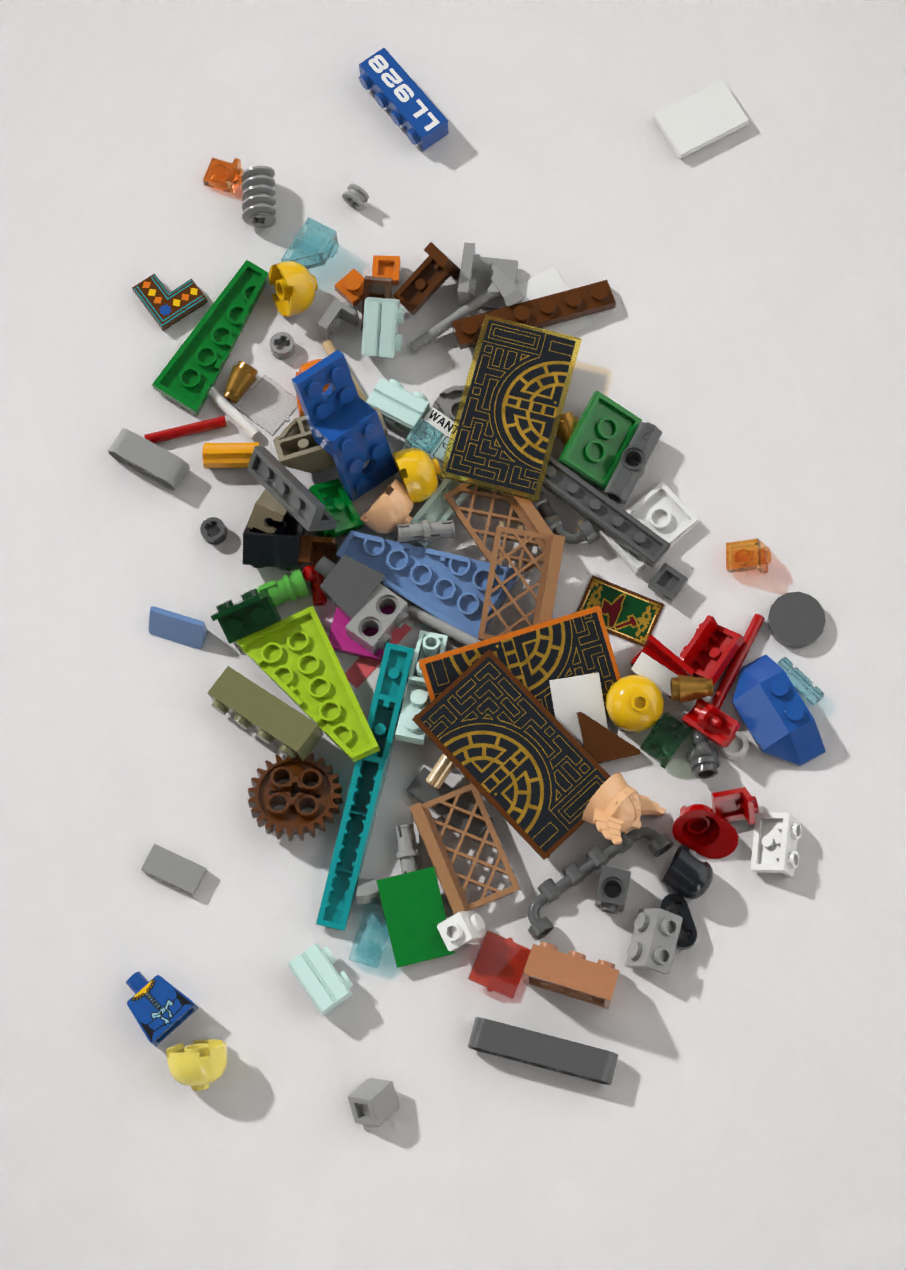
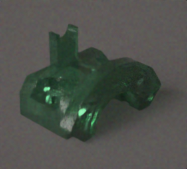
(666, 739)

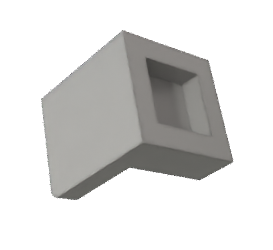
(373, 1102)

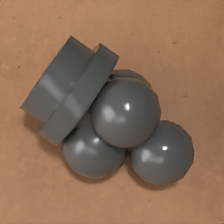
(703, 757)

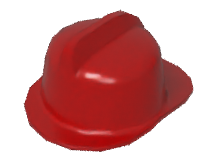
(705, 832)

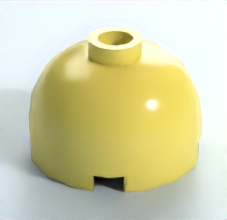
(197, 1063)

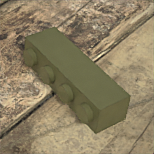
(265, 714)

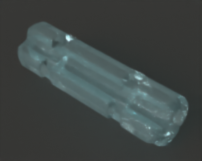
(801, 682)

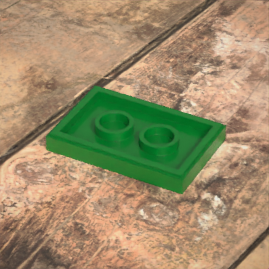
(599, 440)
(412, 913)

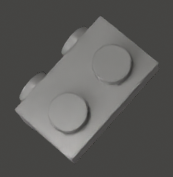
(654, 940)

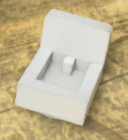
(462, 929)

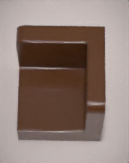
(316, 547)

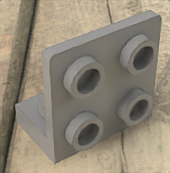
(476, 276)

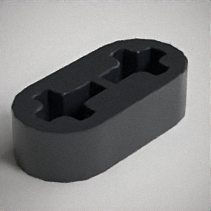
(687, 922)

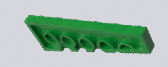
(207, 348)

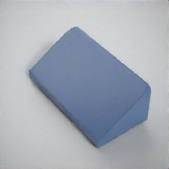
(177, 627)

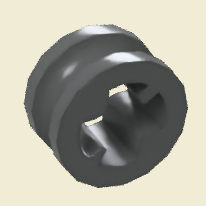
(216, 539)

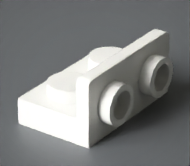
(775, 843)

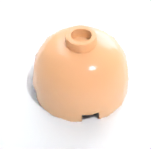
(389, 509)

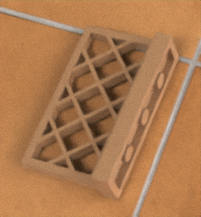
(523, 509)
(546, 585)
(439, 857)

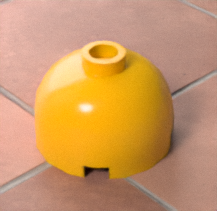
(293, 287)
(417, 473)
(634, 703)

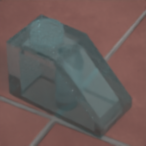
(312, 245)

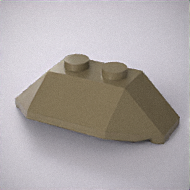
(300, 451)

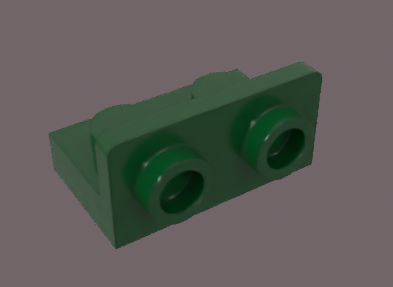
(246, 616)

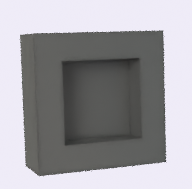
(667, 582)

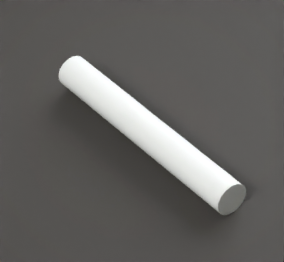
(233, 413)

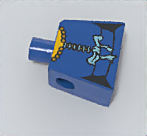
(158, 1006)

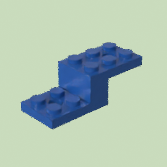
(345, 425)

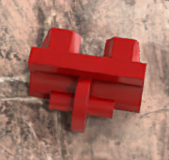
(712, 723)

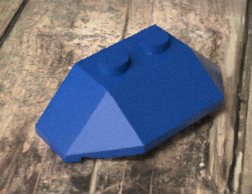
(776, 713)

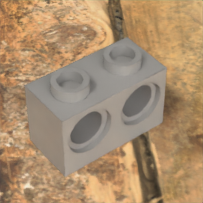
(371, 616)

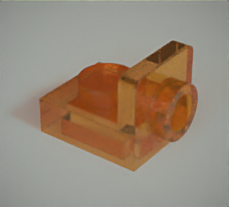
(224, 175)
(747, 556)

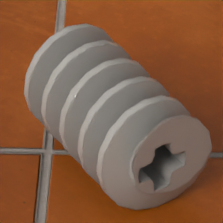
(258, 196)

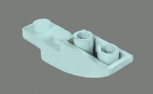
(416, 694)

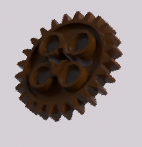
(291, 818)

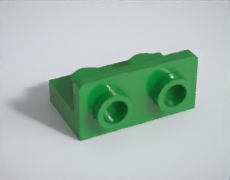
(339, 506)

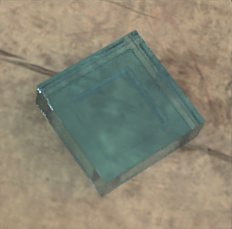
(424, 436)

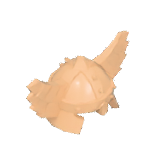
(618, 808)

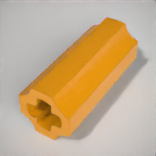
(227, 454)

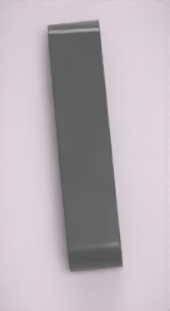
(543, 1051)

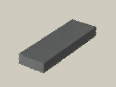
(424, 792)

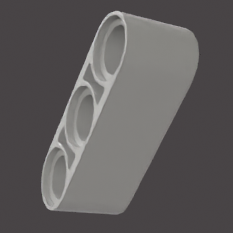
(148, 459)

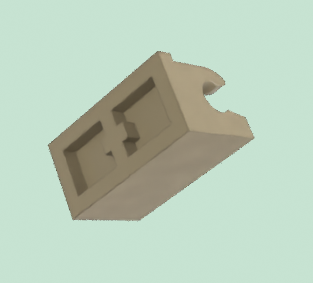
(264, 508)

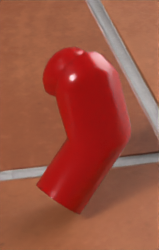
(316, 580)

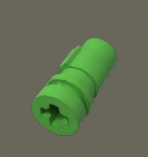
(287, 588)

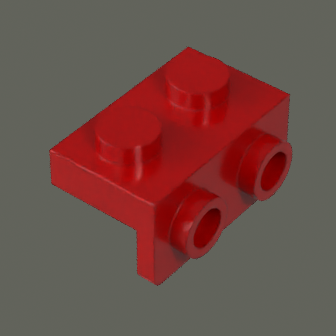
(711, 649)

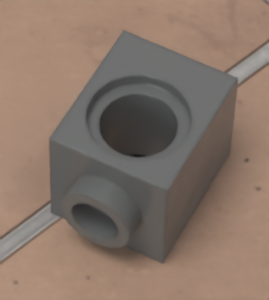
(615, 877)

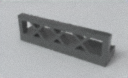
(289, 491)

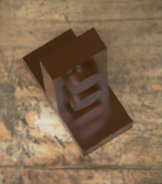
(426, 279)

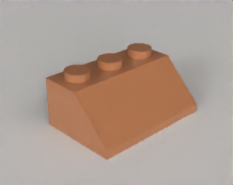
(571, 974)

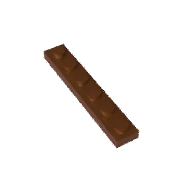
(541, 311)

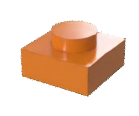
(387, 267)
(351, 287)

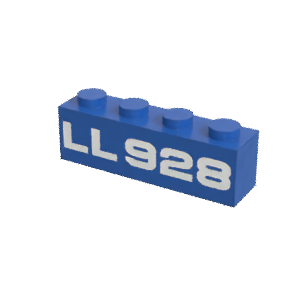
(403, 99)

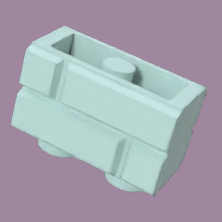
(381, 327)
(397, 405)
(321, 979)

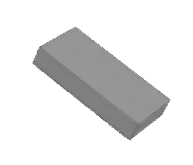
(174, 869)

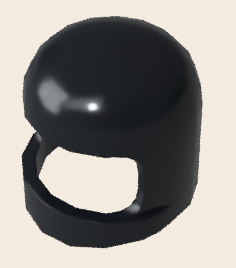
(688, 874)

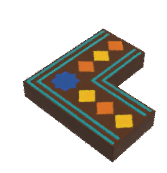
(168, 307)

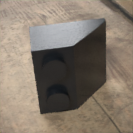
(274, 549)

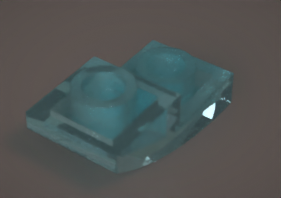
(370, 937)

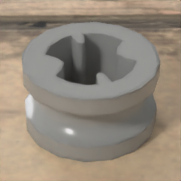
(355, 196)
(287, 351)

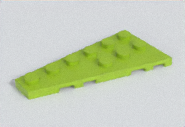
(306, 669)

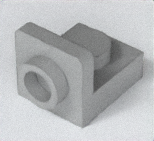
(335, 316)

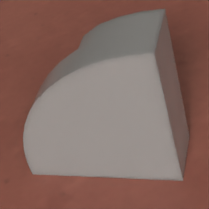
(366, 891)

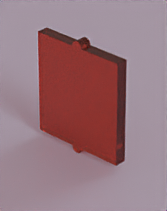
(499, 964)

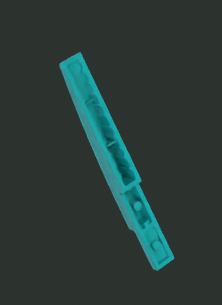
(365, 789)

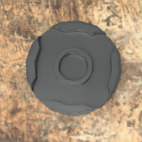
(796, 619)

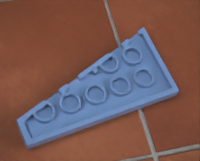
(435, 580)

